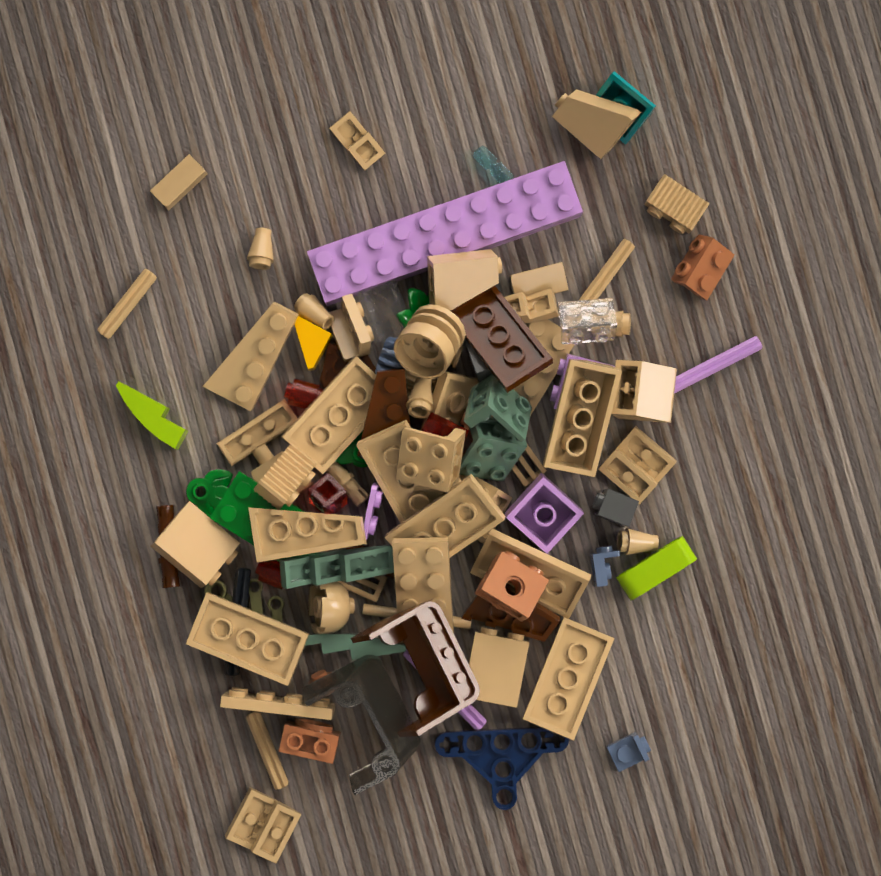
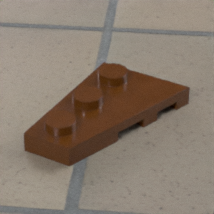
(387, 402)
(537, 626)

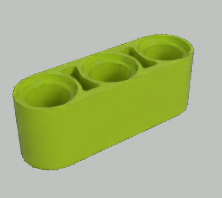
(656, 568)

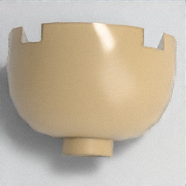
(330, 607)

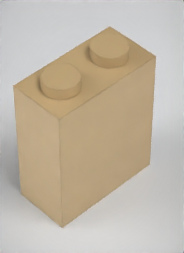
(196, 545)
(498, 665)

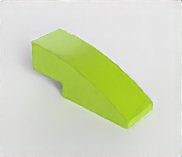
(152, 416)

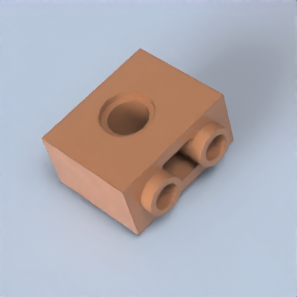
(528, 584)
(310, 740)

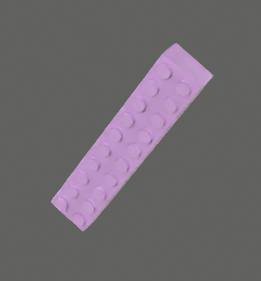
(461, 225)

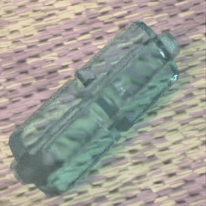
(488, 161)

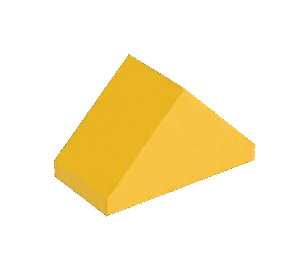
(312, 341)

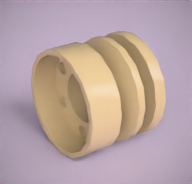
(429, 341)

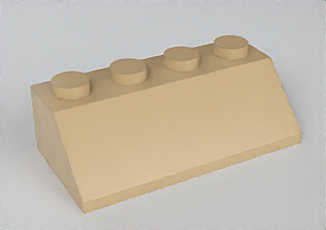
(582, 417)

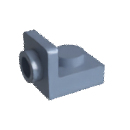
(600, 569)
(629, 751)

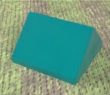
(622, 92)

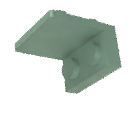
(491, 399)
(491, 452)

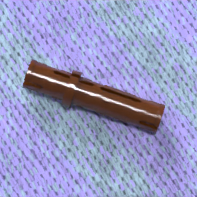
(170, 573)

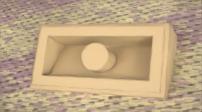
(179, 182)
(540, 279)

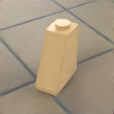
(594, 120)
(461, 276)

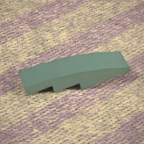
(336, 566)
(342, 641)

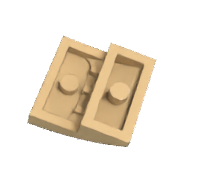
(637, 465)
(263, 825)

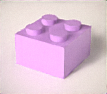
(544, 513)

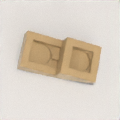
(357, 140)
(534, 306)

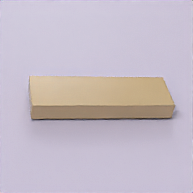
(257, 432)

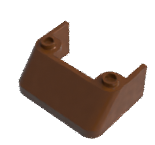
(437, 659)

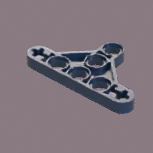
(489, 756)

